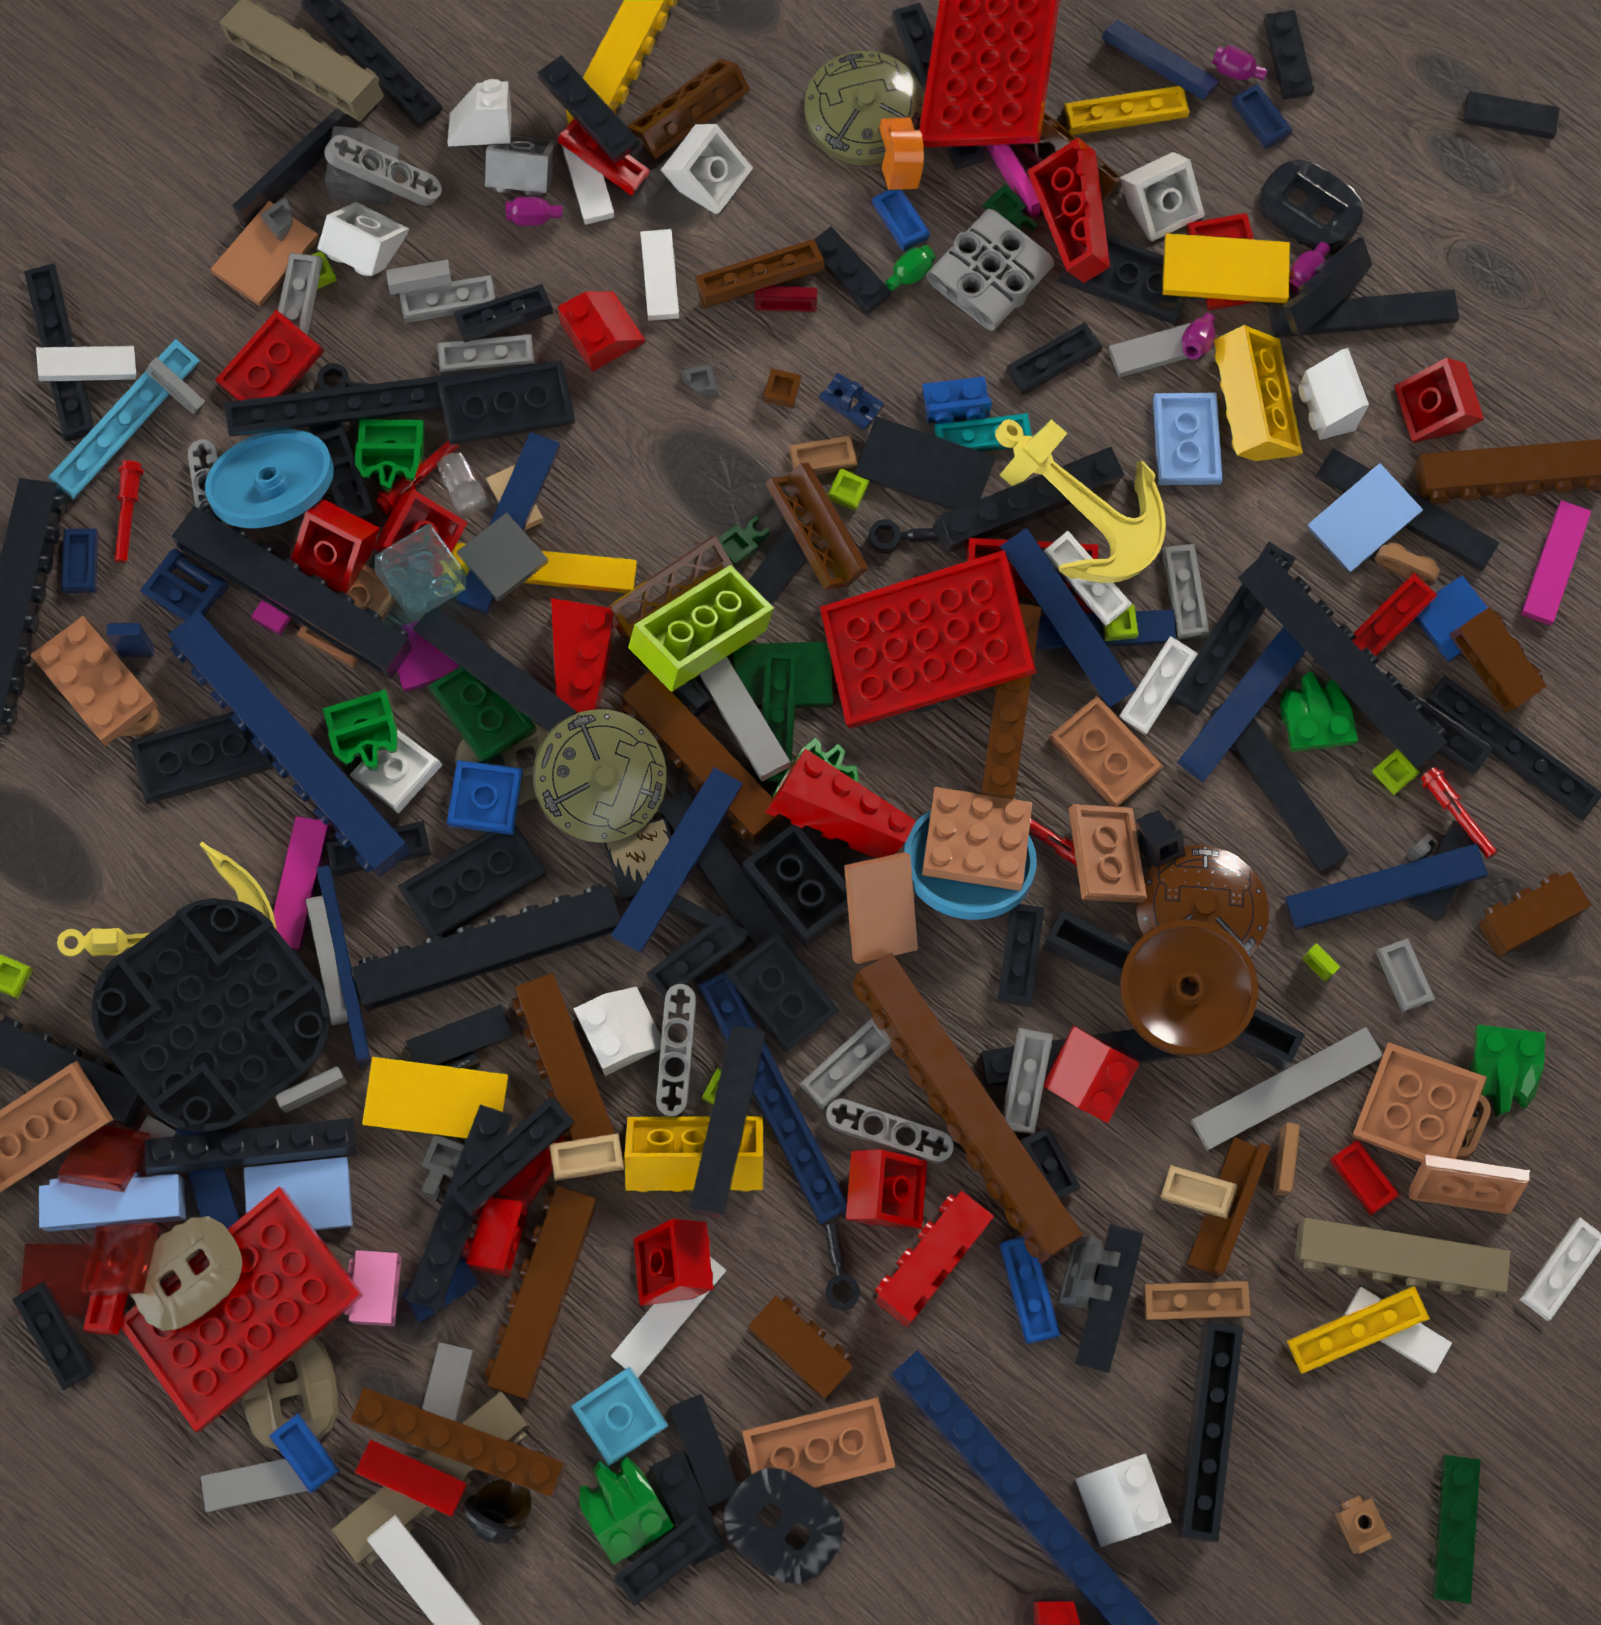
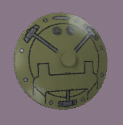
(852, 97)
(599, 775)

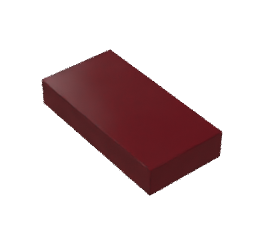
(786, 299)

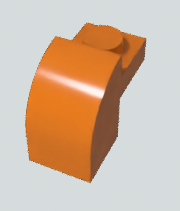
(903, 154)

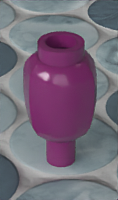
(1237, 64)
(531, 211)
(1305, 266)
(1199, 337)

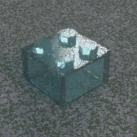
(420, 572)

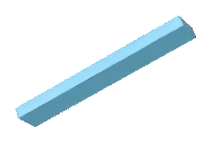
(119, 424)

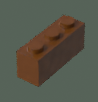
(1498, 659)
(1533, 912)
(801, 1346)

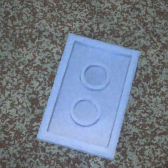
(1187, 439)
(1364, 518)
(315, 1186)

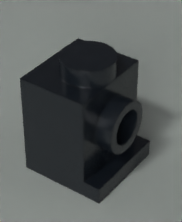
(1159, 838)

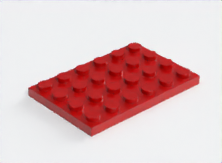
(988, 72)
(927, 639)
(281, 1302)

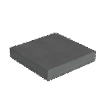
(502, 557)

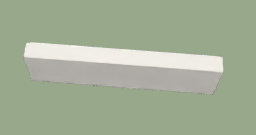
(658, 1328)
(420, 1575)

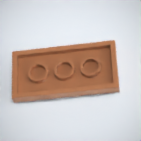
(94, 680)
(48, 1123)
(824, 1444)

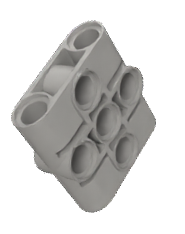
(1017, 268)

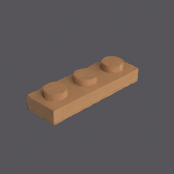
(1196, 1300)

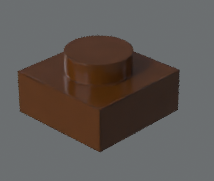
(782, 388)

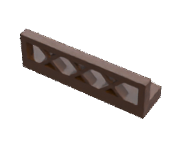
(689, 105)
(1061, 137)
(759, 273)
(821, 526)
(673, 591)
(1216, 1234)

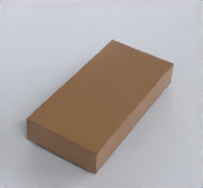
(825, 455)
(1286, 1159)

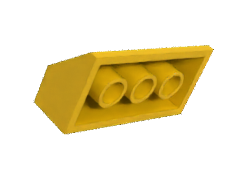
(1257, 395)
(668, 1152)

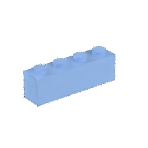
(84, 1207)

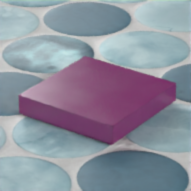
(423, 663)

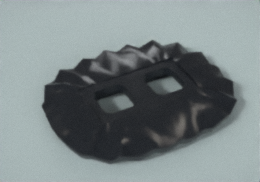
(1323, 190)
(801, 1506)

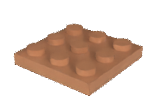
(977, 838)
(1419, 1105)

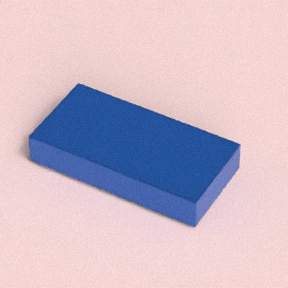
(900, 218)
(304, 1453)

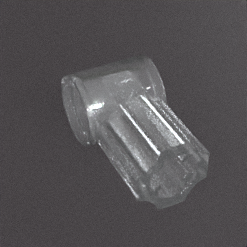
(464, 491)

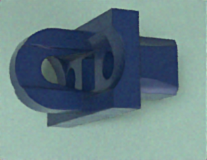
(839, 398)

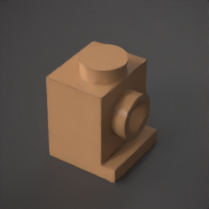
(1359, 1538)

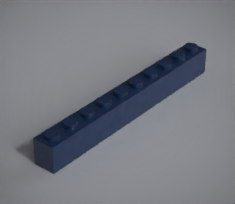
(289, 744)
(1019, 1494)

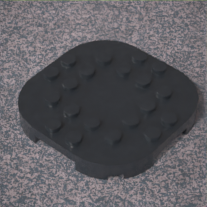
(210, 1015)

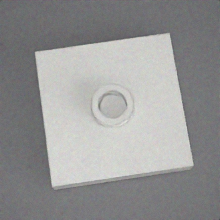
(398, 773)

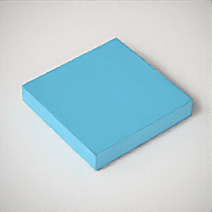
(619, 1416)

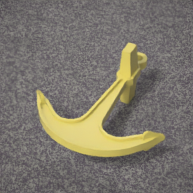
(1131, 540)
(114, 941)

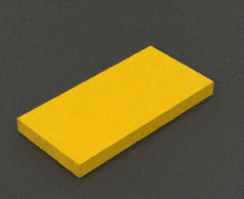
(1226, 268)
(429, 1096)

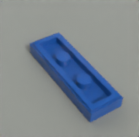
(1029, 1292)

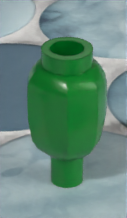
(911, 267)

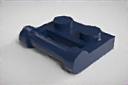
(177, 595)

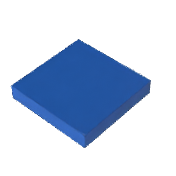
(1447, 612)
(485, 797)

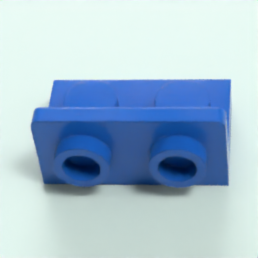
(956, 400)

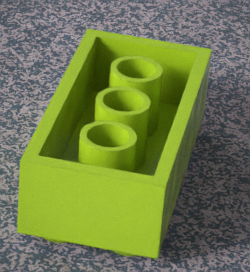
(700, 628)

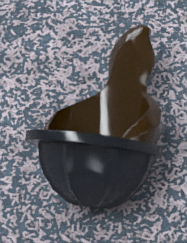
(498, 1510)

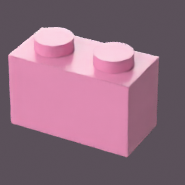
(378, 1280)

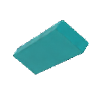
(979, 433)

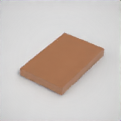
(258, 260)
(366, 592)
(1105, 752)
(1107, 853)
(881, 907)
(1468, 1184)

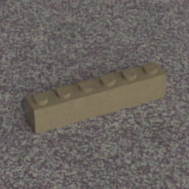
(302, 58)
(1402, 1257)
(496, 1418)

